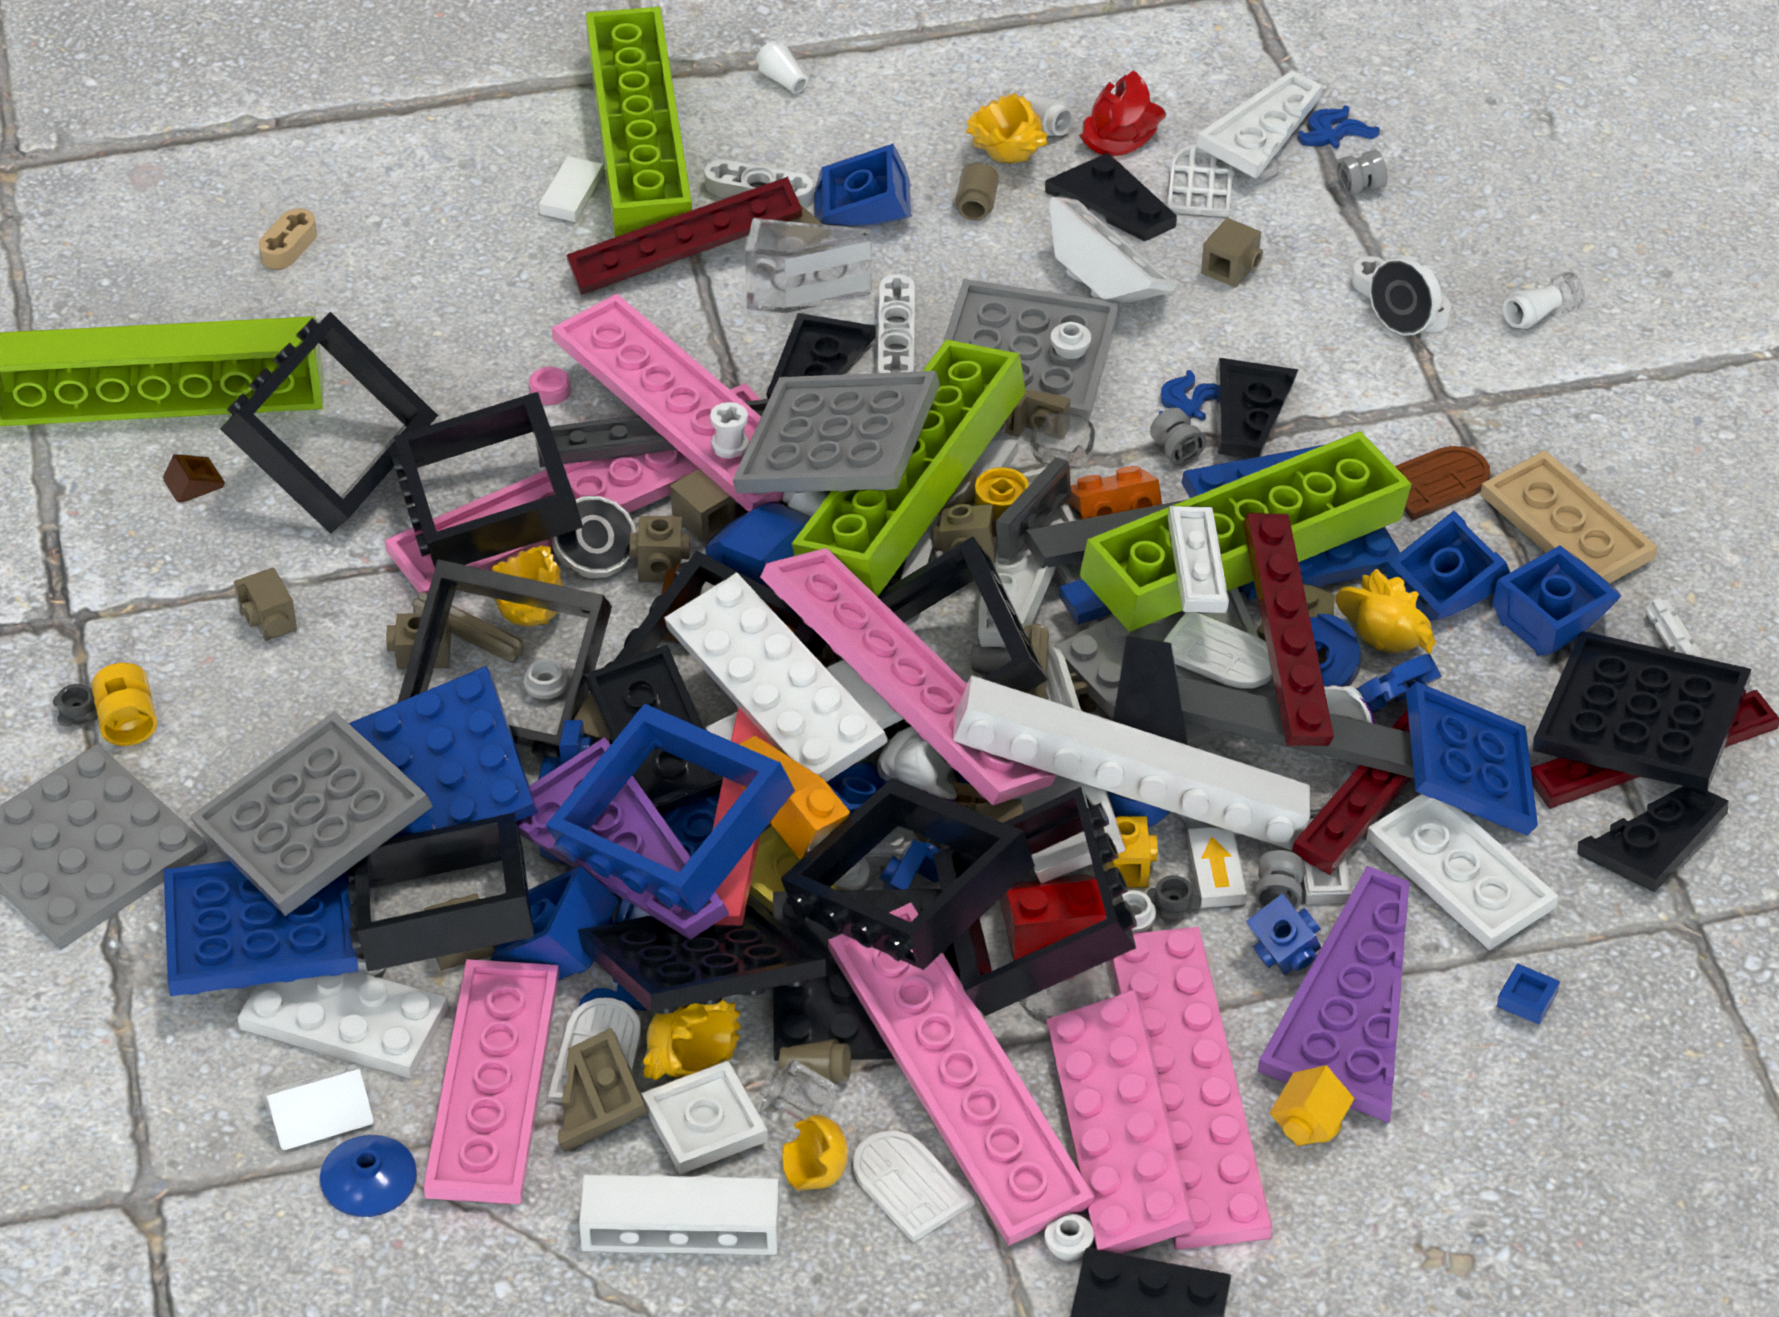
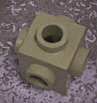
(962, 523)
(658, 546)

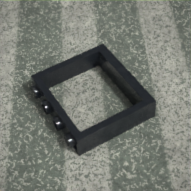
(282, 463)
(500, 530)
(946, 576)
(452, 577)
(686, 584)
(1000, 864)
(449, 927)
(1064, 958)

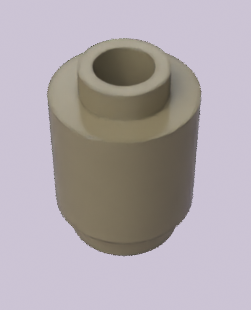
(976, 191)

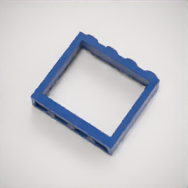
(722, 849)

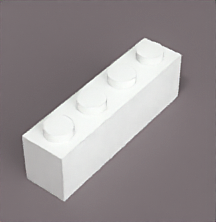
(679, 1214)

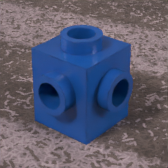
(1284, 935)

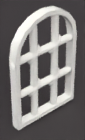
(1209, 192)

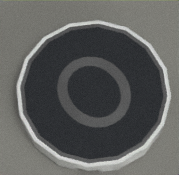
(1405, 295)
(602, 544)

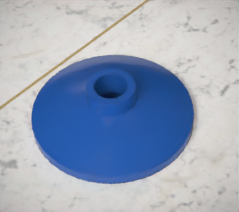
(371, 1189)

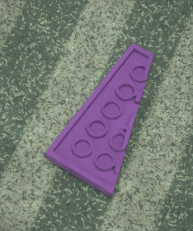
(627, 821)
(1351, 999)

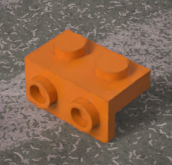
(1125, 491)

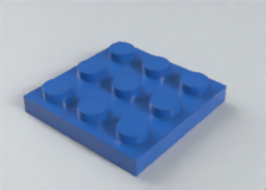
(1471, 758)

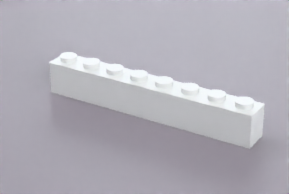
(1131, 763)

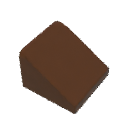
(191, 477)

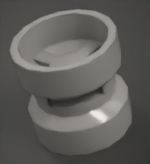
(1361, 172)
(1180, 438)
(1278, 874)

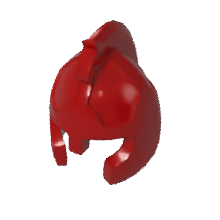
(1122, 120)

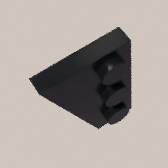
(1115, 193)
(821, 347)
(1249, 404)
(1150, 690)
(1657, 840)
(1144, 1287)

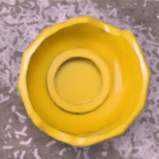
(816, 1155)

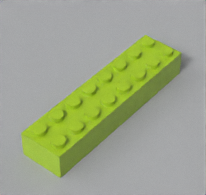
(637, 118)
(150, 371)
(1329, 498)
(879, 529)

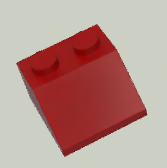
(1049, 911)

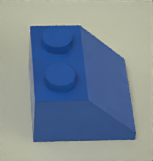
(558, 912)

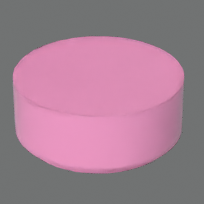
(551, 384)

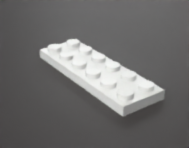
(775, 679)

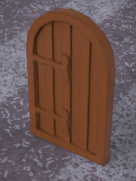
(1443, 478)

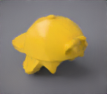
(1007, 129)
(534, 565)
(1386, 614)
(691, 1039)

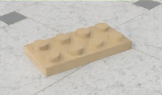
(1561, 510)

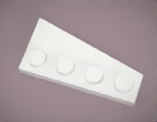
(1262, 124)
(1025, 585)

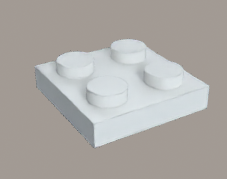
(704, 1117)

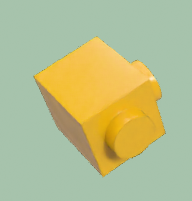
(1139, 853)
(1312, 1106)

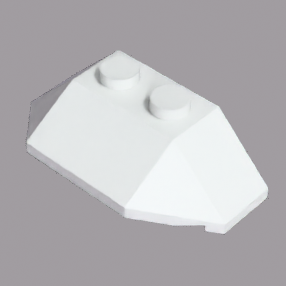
(1102, 257)

